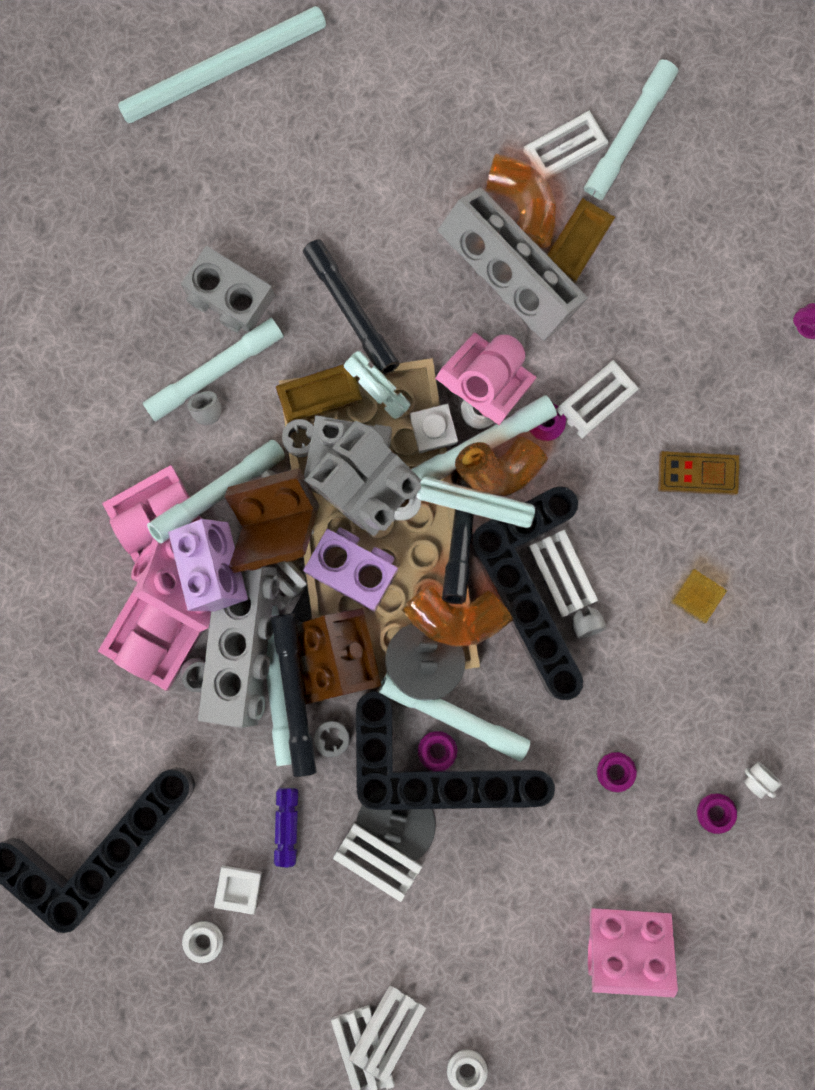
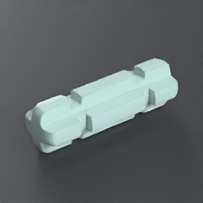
(377, 385)

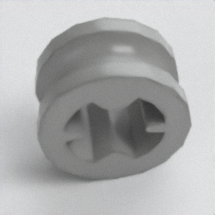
(289, 442)
(320, 743)

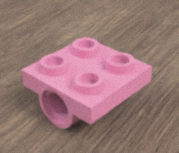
(488, 375)
(140, 505)
(161, 586)
(149, 642)
(632, 953)

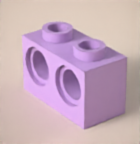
(203, 562)
(346, 578)

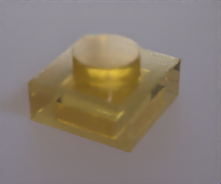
(698, 596)

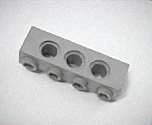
(511, 263)
(223, 660)

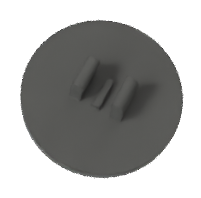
(423, 666)
(404, 830)

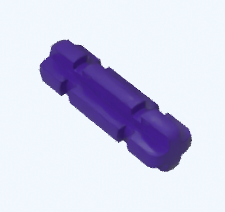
(286, 827)

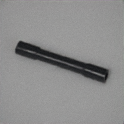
(372, 342)
(457, 568)
(299, 740)

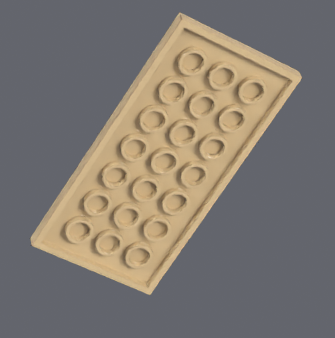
(417, 544)

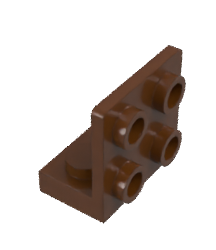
(274, 518)
(336, 656)

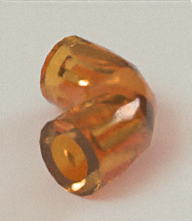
(530, 193)
(500, 475)
(455, 624)

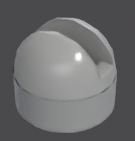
(205, 408)
(593, 622)
(185, 674)

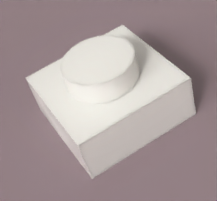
(433, 428)
(238, 889)

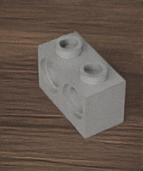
(233, 284)

